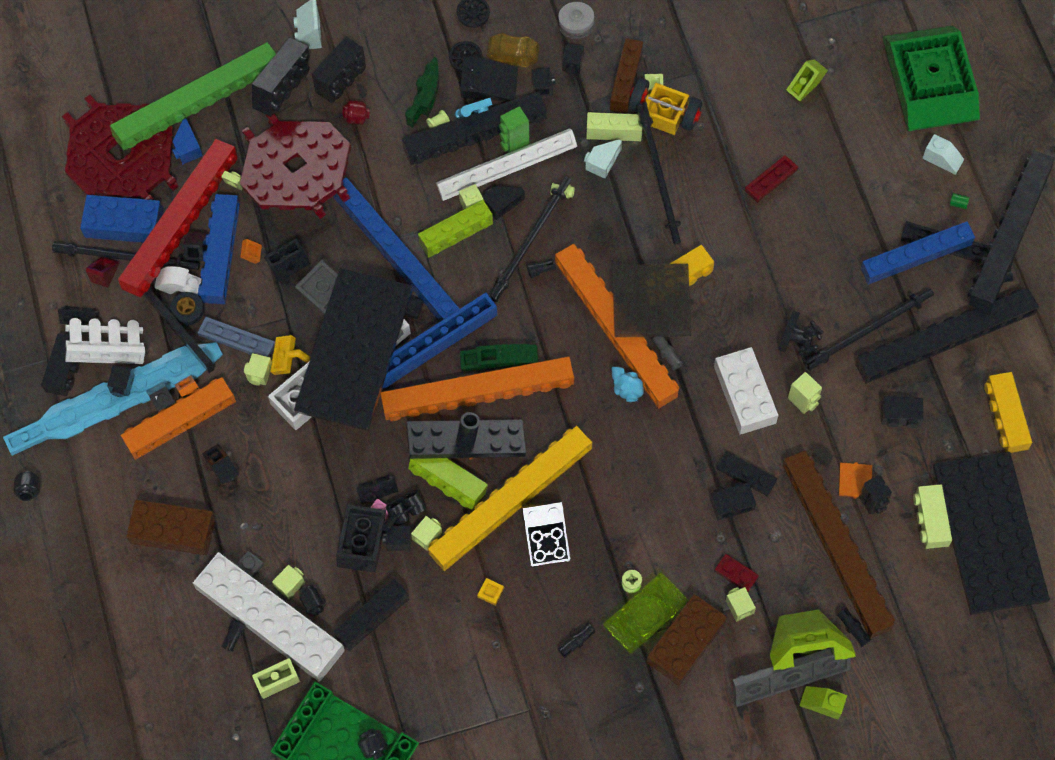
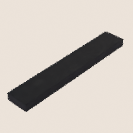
(975, 252)
(179, 330)

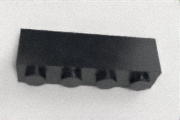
(371, 615)

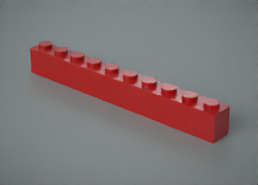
(177, 219)

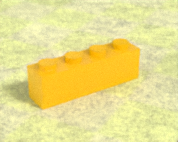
(698, 263)
(1008, 412)

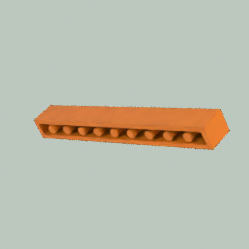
(600, 304)
(477, 388)

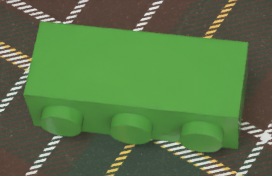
(514, 130)

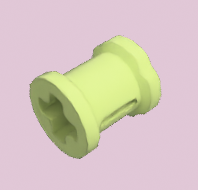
(438, 120)

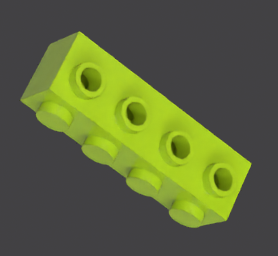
(455, 228)
(451, 479)

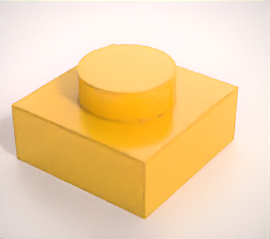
(490, 591)

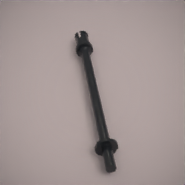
(646, 122)
(72, 249)
(502, 282)
(822, 356)

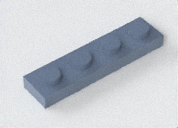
(235, 338)

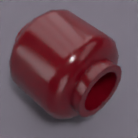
(355, 112)

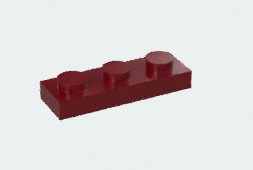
(771, 178)

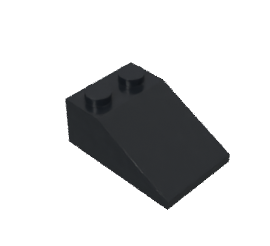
(488, 79)
(361, 538)

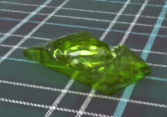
(646, 613)

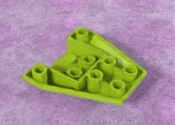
(806, 633)

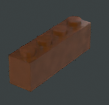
(626, 75)

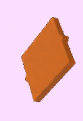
(853, 478)

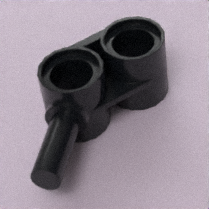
(399, 509)

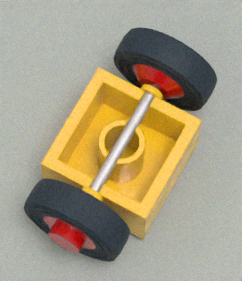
(666, 106)

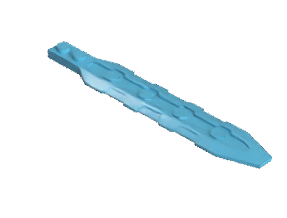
(98, 404)

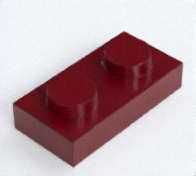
(736, 573)

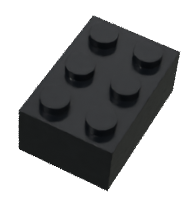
(339, 70)

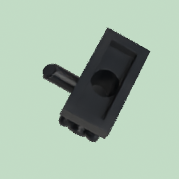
(800, 335)

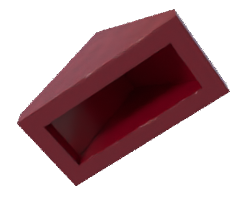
(102, 271)

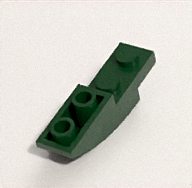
(427, 93)
(499, 356)

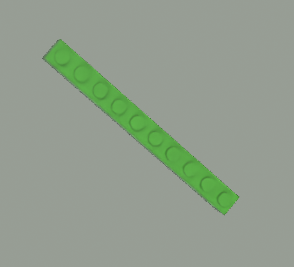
(191, 97)

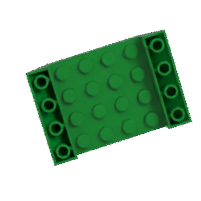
(330, 731)

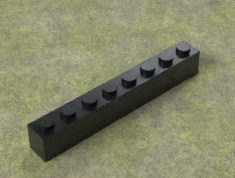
(469, 129)

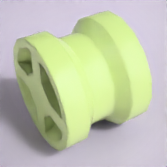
(631, 586)

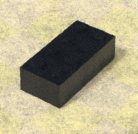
(280, 77)

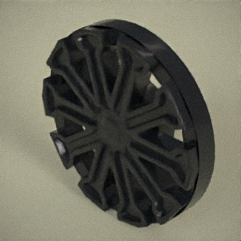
(473, 12)
(463, 52)

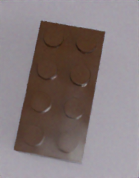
(171, 527)
(686, 640)

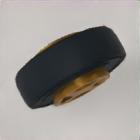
(187, 301)

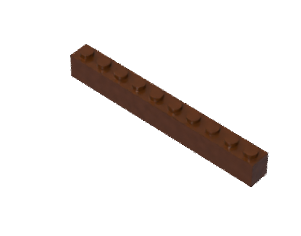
(838, 544)

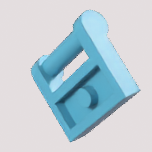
(480, 106)

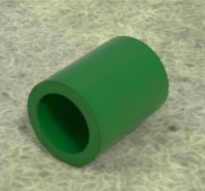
(959, 201)

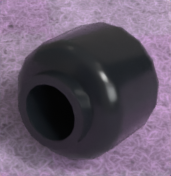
(26, 485)
(372, 744)

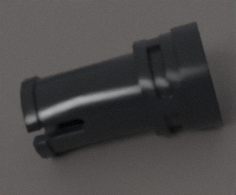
(536, 269)
(235, 631)

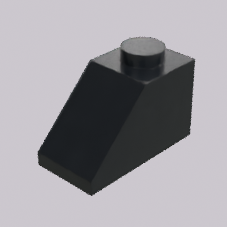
(502, 199)
(220, 464)

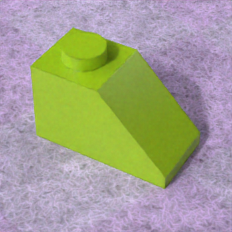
(806, 79)
(823, 701)

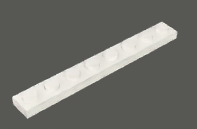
(507, 163)

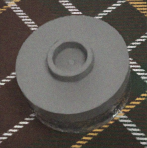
(576, 20)

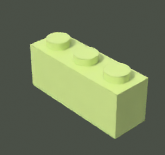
(613, 126)
(932, 516)

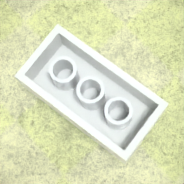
(745, 390)

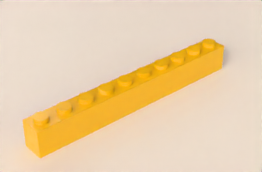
(509, 498)

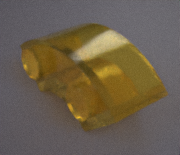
(513, 50)

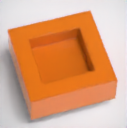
(251, 251)
(186, 386)

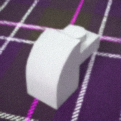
(177, 279)

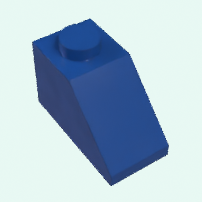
(186, 144)

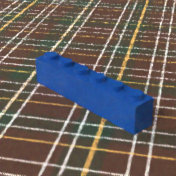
(219, 249)
(917, 252)

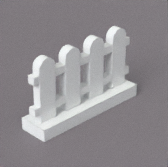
(104, 352)

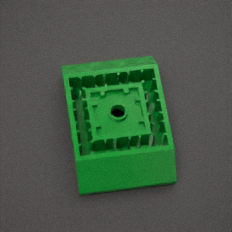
(928, 96)

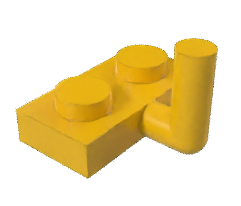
(284, 353)

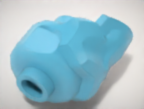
(627, 384)

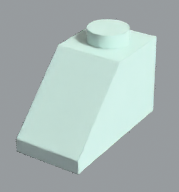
(943, 154)
(602, 158)

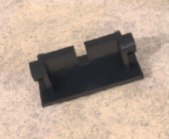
(67, 313)
(369, 491)

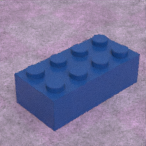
(119, 218)

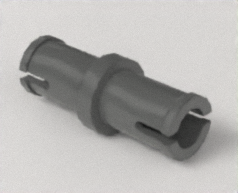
(667, 352)

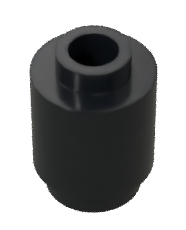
(312, 600)

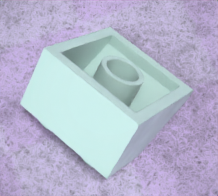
(308, 25)

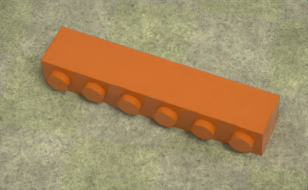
(178, 418)

